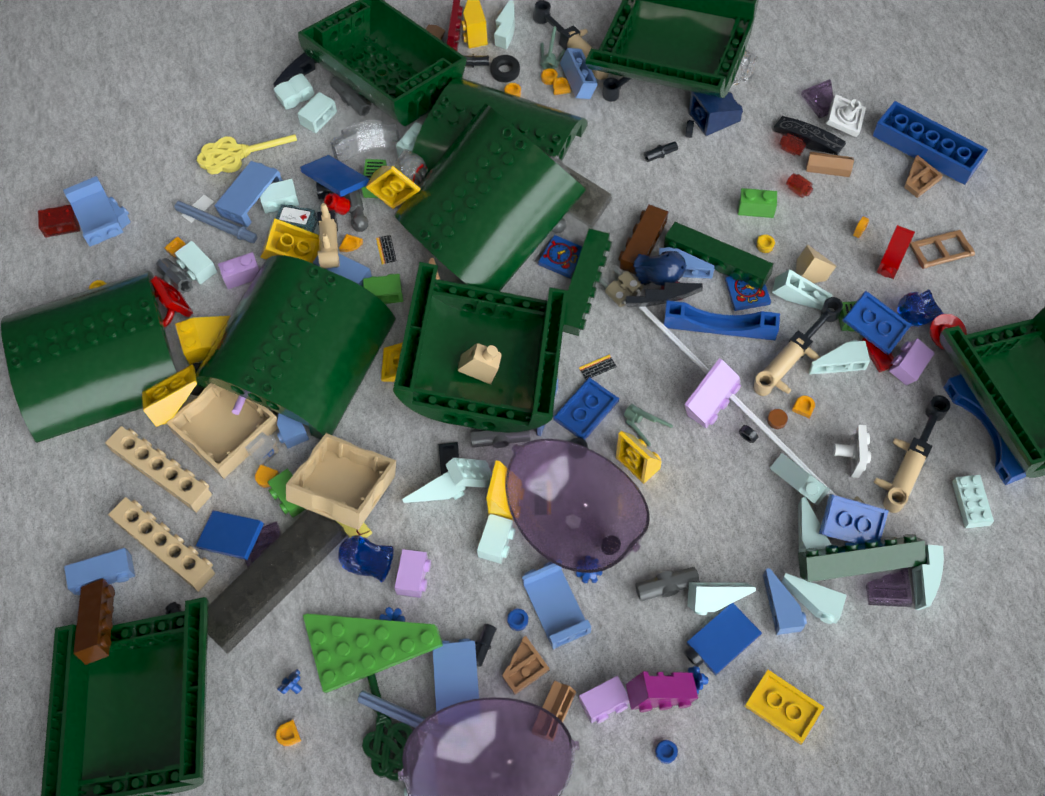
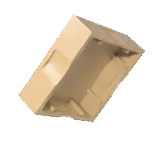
(216, 432)
(341, 481)

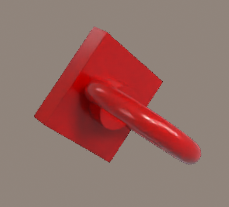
(170, 299)

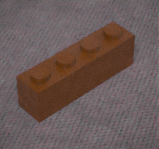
(644, 236)
(94, 621)

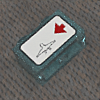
(299, 217)

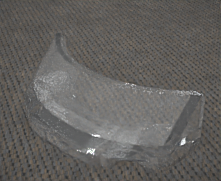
(364, 137)

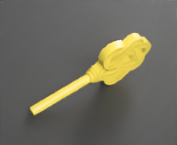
(227, 155)

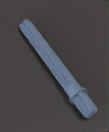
(239, 232)
(390, 709)

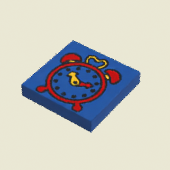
(561, 256)
(745, 296)

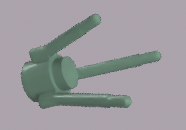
(549, 60)
(635, 414)

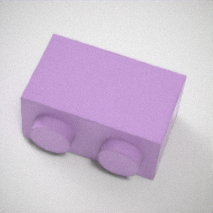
(239, 270)
(911, 361)
(412, 573)
(604, 700)

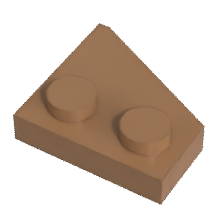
(921, 177)
(524, 667)

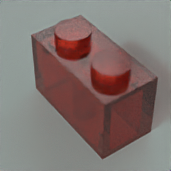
(58, 221)

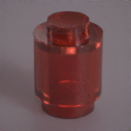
(792, 144)
(799, 185)

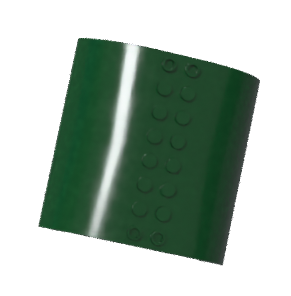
(677, 43)
(462, 99)
(488, 202)
(451, 319)
(299, 342)
(86, 356)
(1008, 380)
(131, 717)

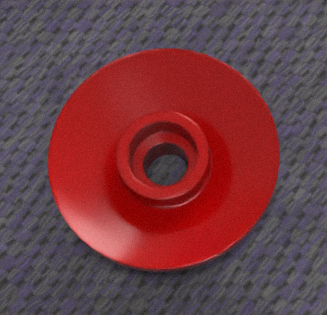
(943, 322)

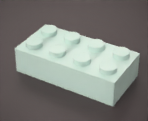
(469, 472)
(972, 501)

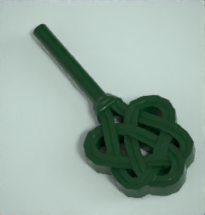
(388, 765)

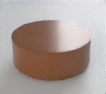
(777, 419)

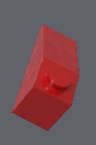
(895, 252)

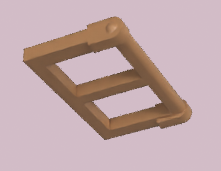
(969, 251)

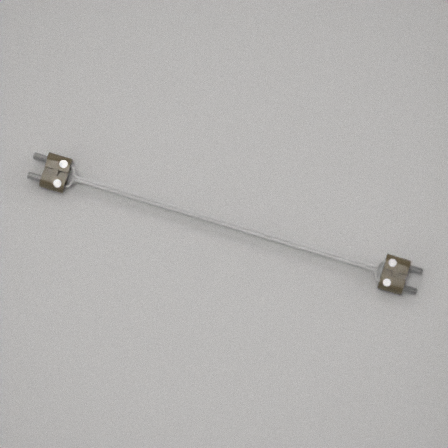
(629, 286)

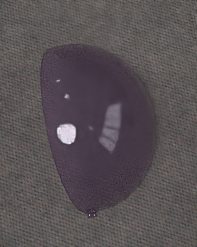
(574, 505)
(489, 751)

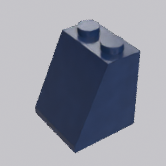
(714, 112)

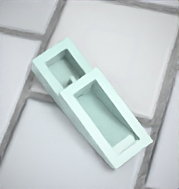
(505, 26)
(928, 577)

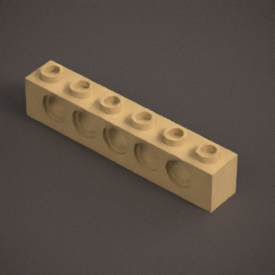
(193, 498)
(196, 576)

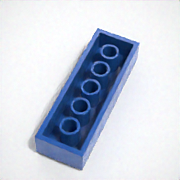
(933, 142)

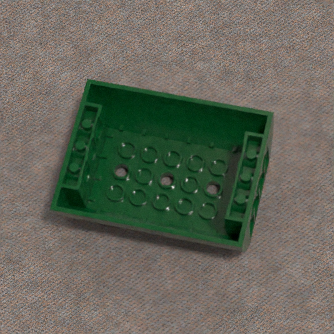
(378, 40)

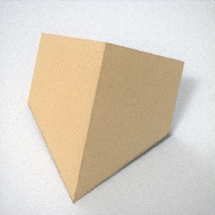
(814, 266)

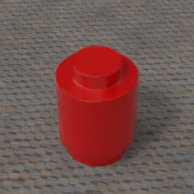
(339, 204)

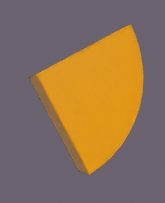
(350, 243)

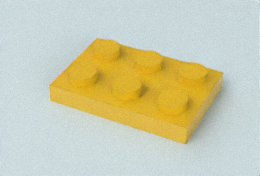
(784, 707)

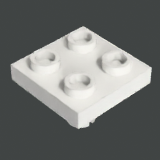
(846, 115)
(856, 451)

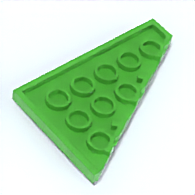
(360, 647)

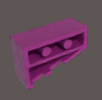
(661, 691)

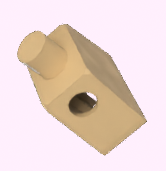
(480, 362)

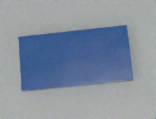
(334, 175)

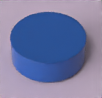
(517, 619)
(666, 751)

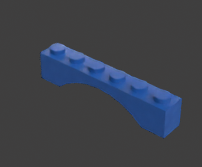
(755, 325)
(1005, 463)

